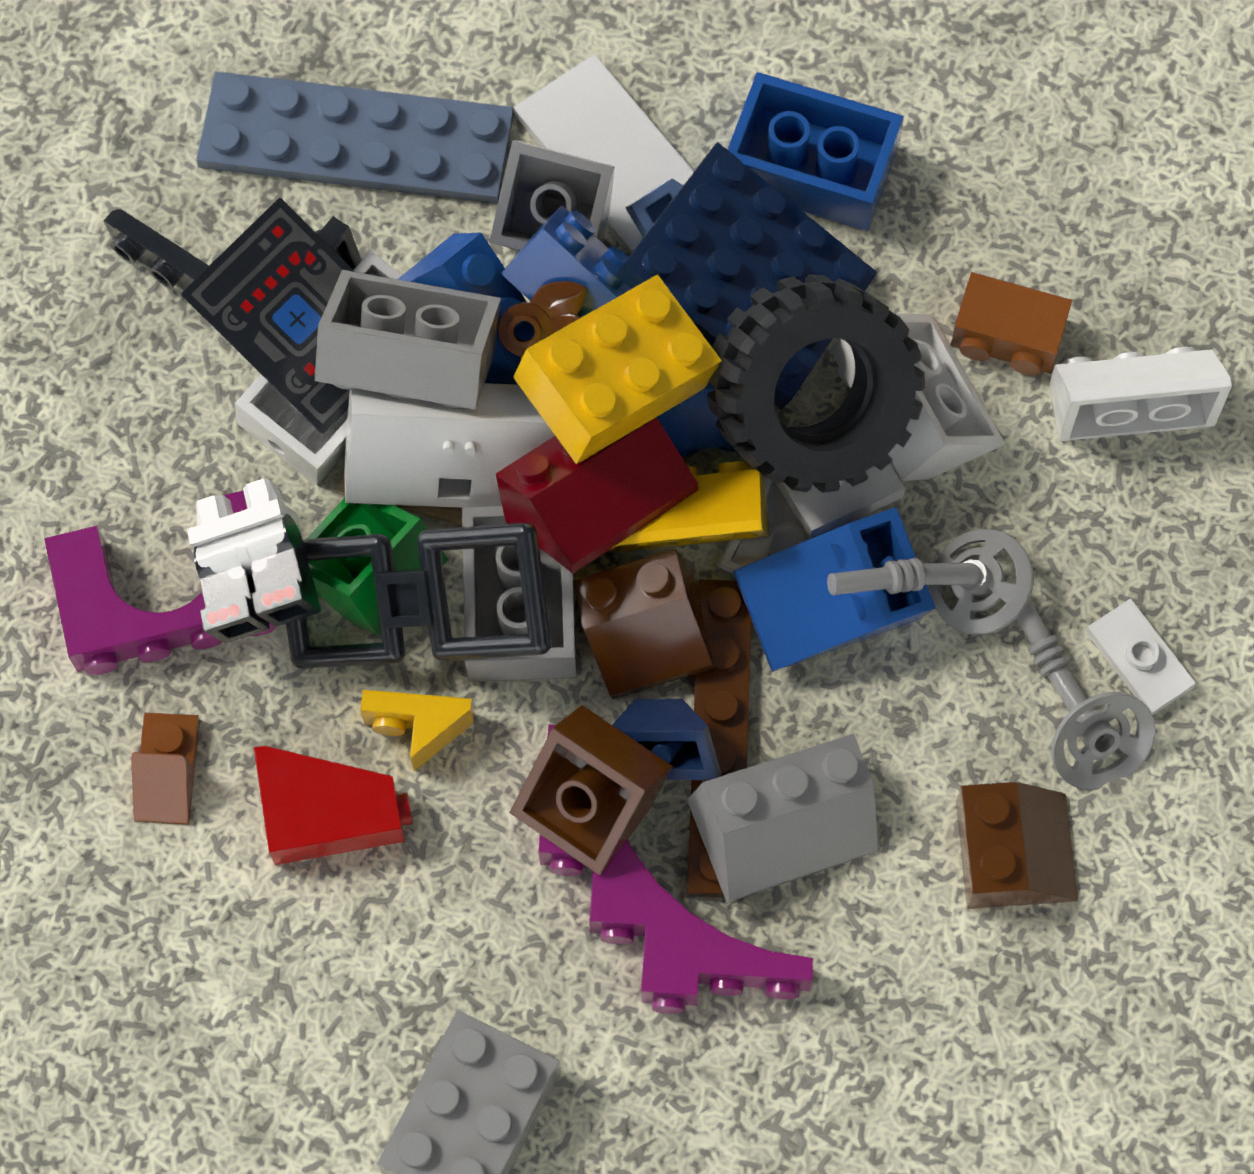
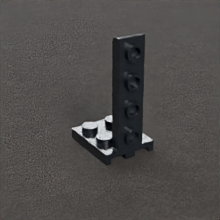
(177, 267)

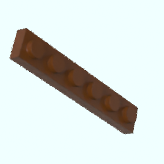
(722, 704)

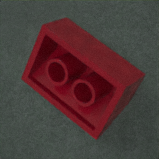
(599, 501)

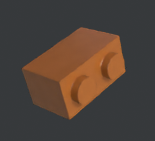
(1010, 324)

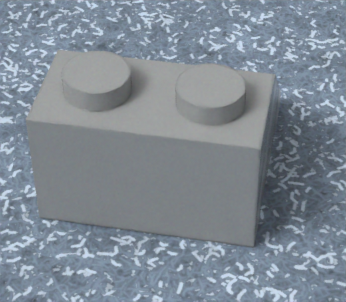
(541, 182)

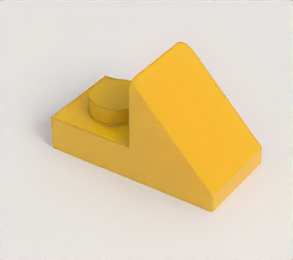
(432, 718)

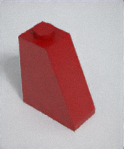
(326, 806)

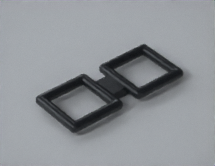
(420, 598)

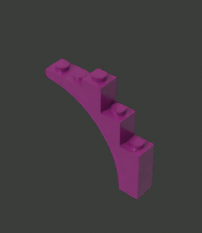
(677, 944)

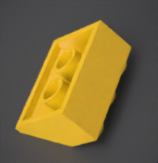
(723, 509)

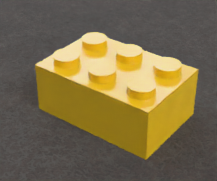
(616, 368)

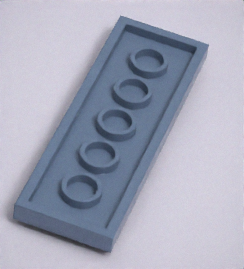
(355, 137)

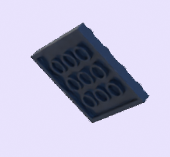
(731, 238)

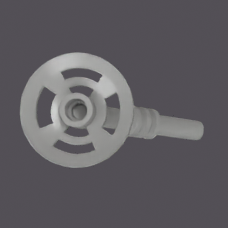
(965, 576)
(1083, 722)

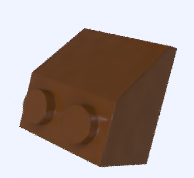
(644, 623)
(589, 788)
(1015, 845)

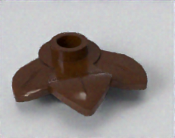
(549, 311)

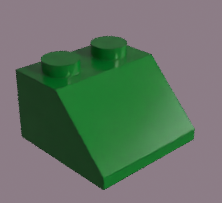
(349, 582)

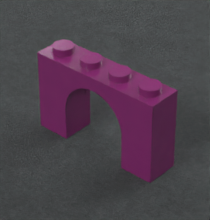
(102, 626)

